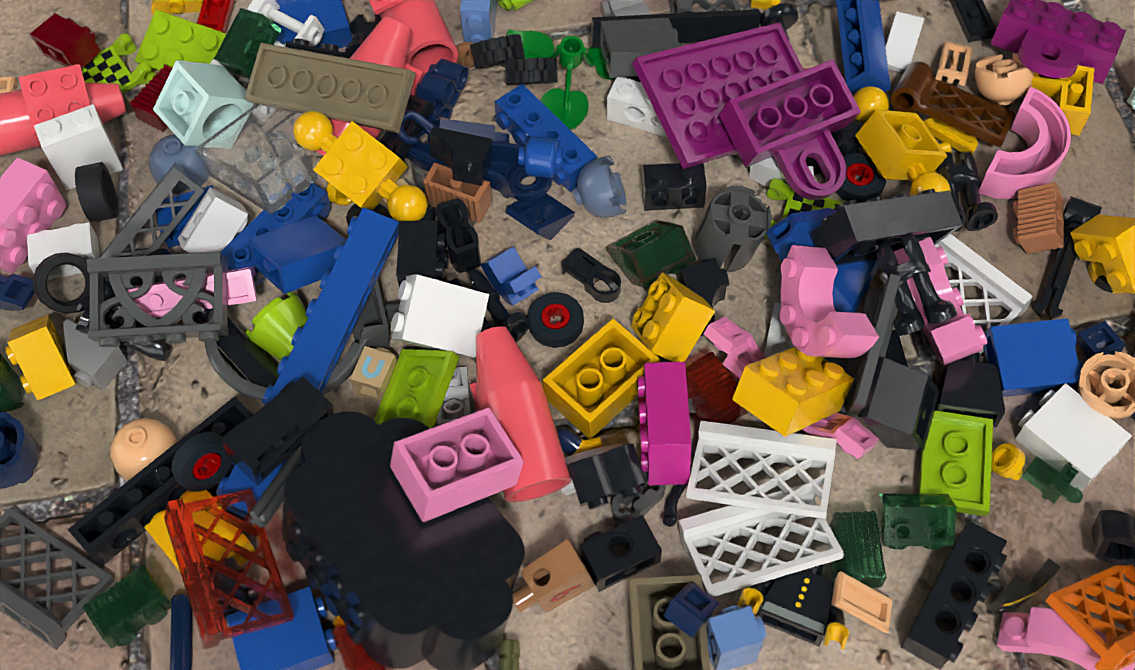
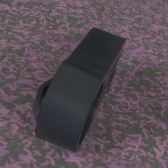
(589, 272)

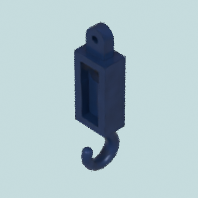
(477, 129)

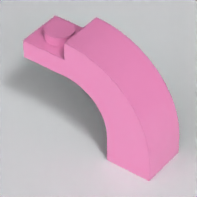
(1046, 633)

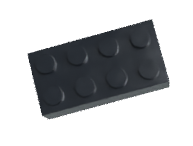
(858, 228)

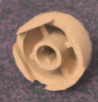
(1003, 78)
(1109, 384)
(139, 445)

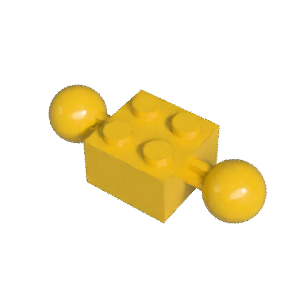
(899, 143)
(360, 167)

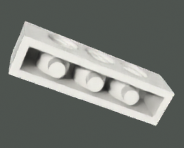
(631, 106)

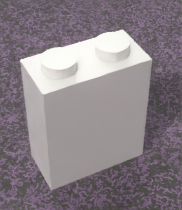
(77, 141)
(439, 315)
(1071, 432)

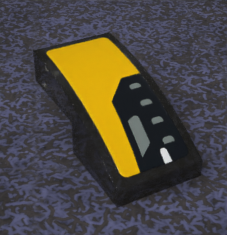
(1020, 591)

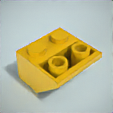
(671, 319)

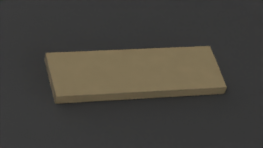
(332, 85)

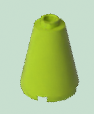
(277, 325)

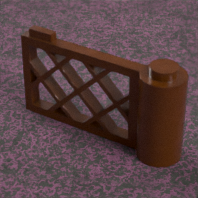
(920, 90)

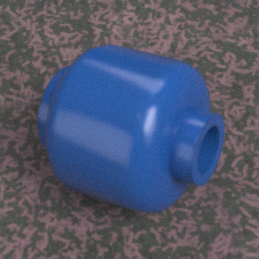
(541, 157)

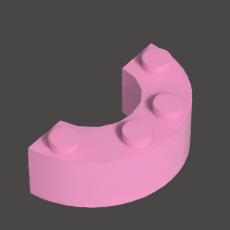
(1048, 140)
(810, 312)
(958, 335)

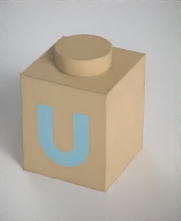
(373, 372)

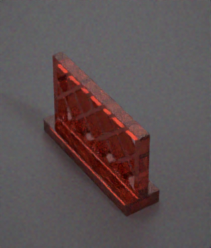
(196, 574)

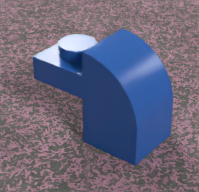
(511, 276)

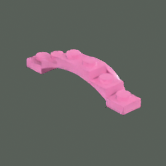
(743, 350)

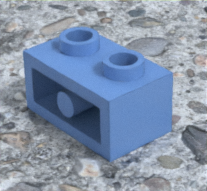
(734, 637)

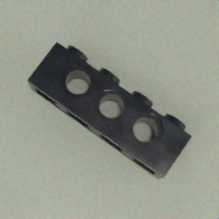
(925, 638)

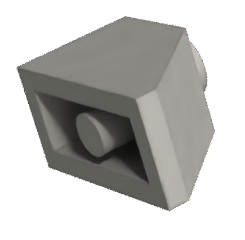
(89, 361)

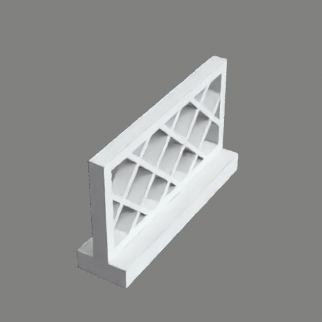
(985, 277)
(765, 448)
(732, 521)

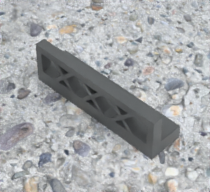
(146, 210)

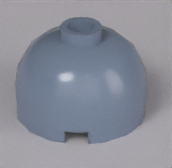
(171, 151)
(600, 189)

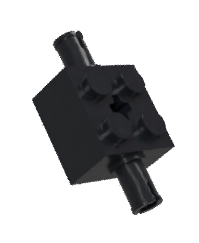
(422, 249)

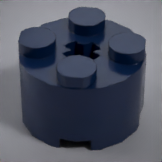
(17, 452)

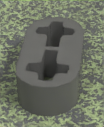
(643, 503)

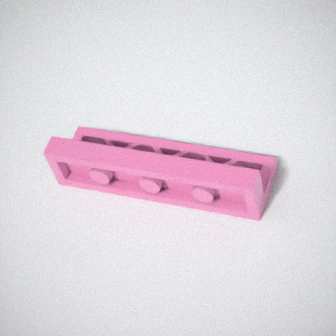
(161, 299)

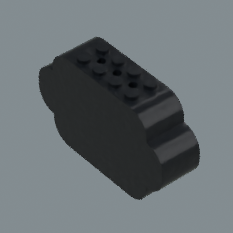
(397, 581)

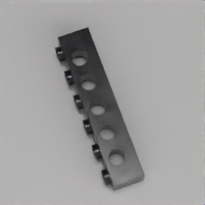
(131, 507)

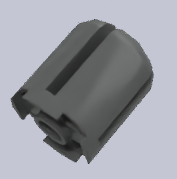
(732, 228)

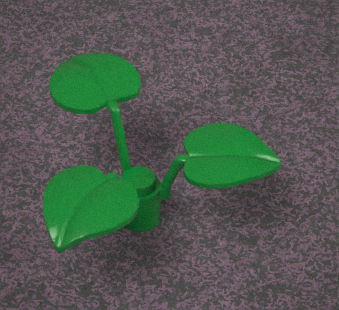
(566, 105)

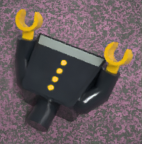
(799, 606)

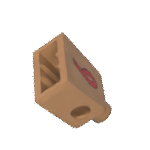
(553, 579)

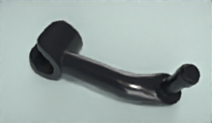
(670, 515)

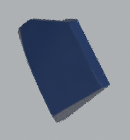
(542, 216)

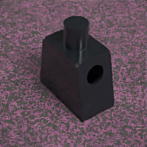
(971, 389)

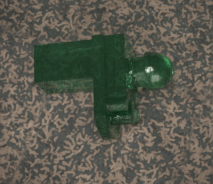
(1053, 482)

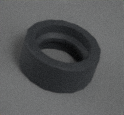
(96, 192)
(40, 281)

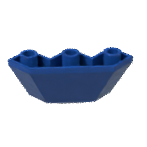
(850, 279)

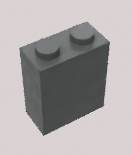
(627, 39)

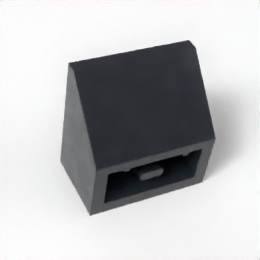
(900, 405)

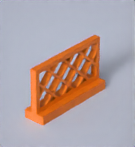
(1120, 644)

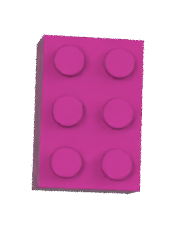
(664, 423)

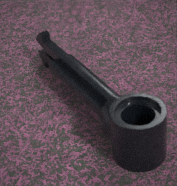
(1074, 215)

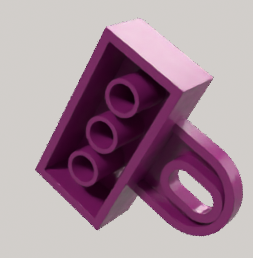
(1057, 39)
(795, 122)

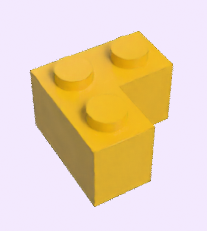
(1070, 94)
(1112, 243)
(41, 358)

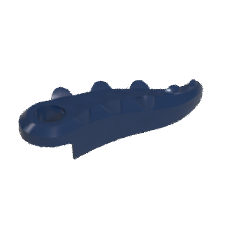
(503, 173)

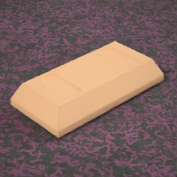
(862, 602)

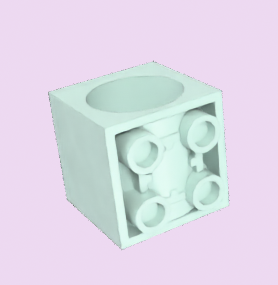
(200, 101)

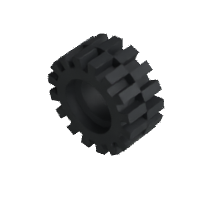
(497, 50)
(531, 71)

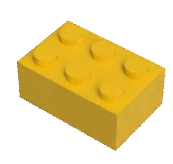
(598, 378)
(792, 390)

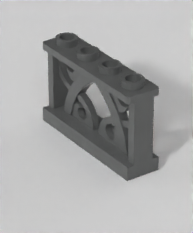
(122, 271)

